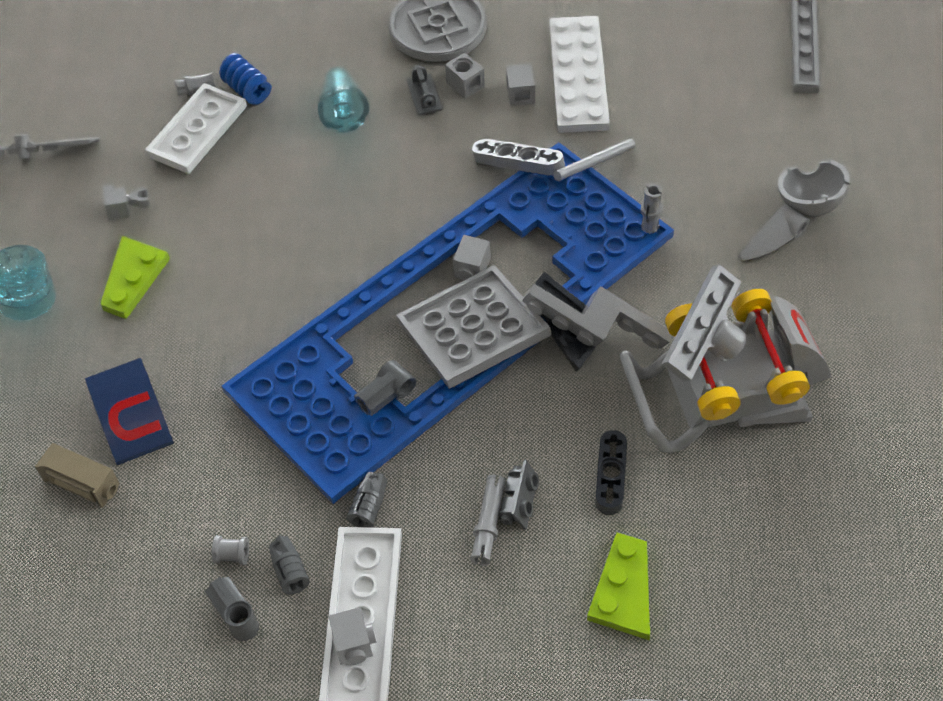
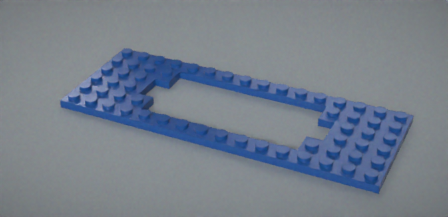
(312, 410)

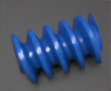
(244, 79)

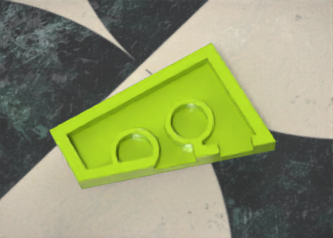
(131, 276)
(624, 589)

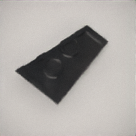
(573, 349)

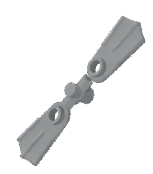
(23, 146)

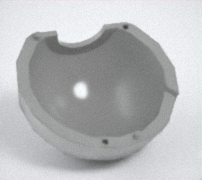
(815, 191)

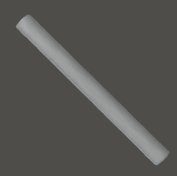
(594, 159)

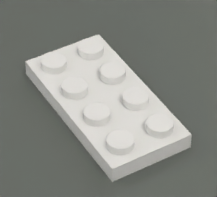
(196, 128)

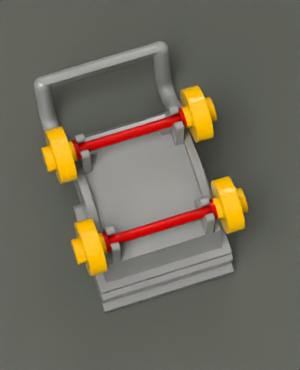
(746, 389)

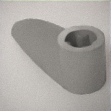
(779, 230)

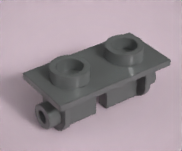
(423, 91)
(522, 483)

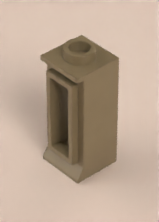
(78, 474)

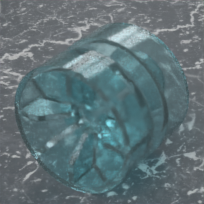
(25, 283)

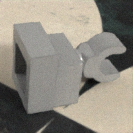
(117, 202)

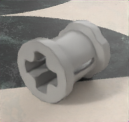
(230, 550)

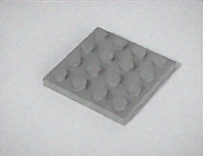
(472, 326)

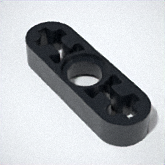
(603, 481)

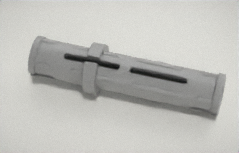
(486, 529)

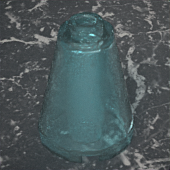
(342, 102)

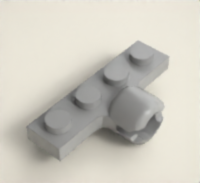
(707, 327)

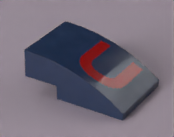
(129, 411)

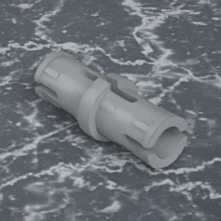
(651, 208)

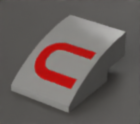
(798, 341)

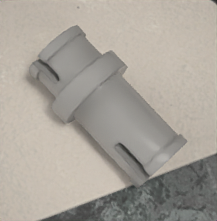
(192, 84)

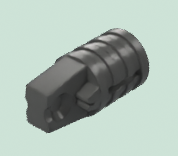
(367, 500)
(288, 566)

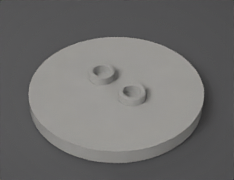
(437, 28)

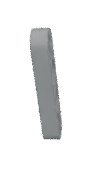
(492, 153)

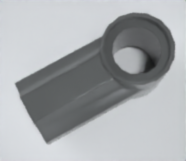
(390, 383)
(232, 608)

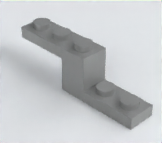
(597, 317)

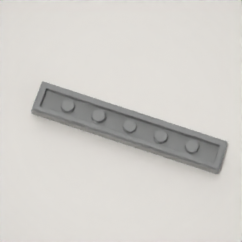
(805, 46)

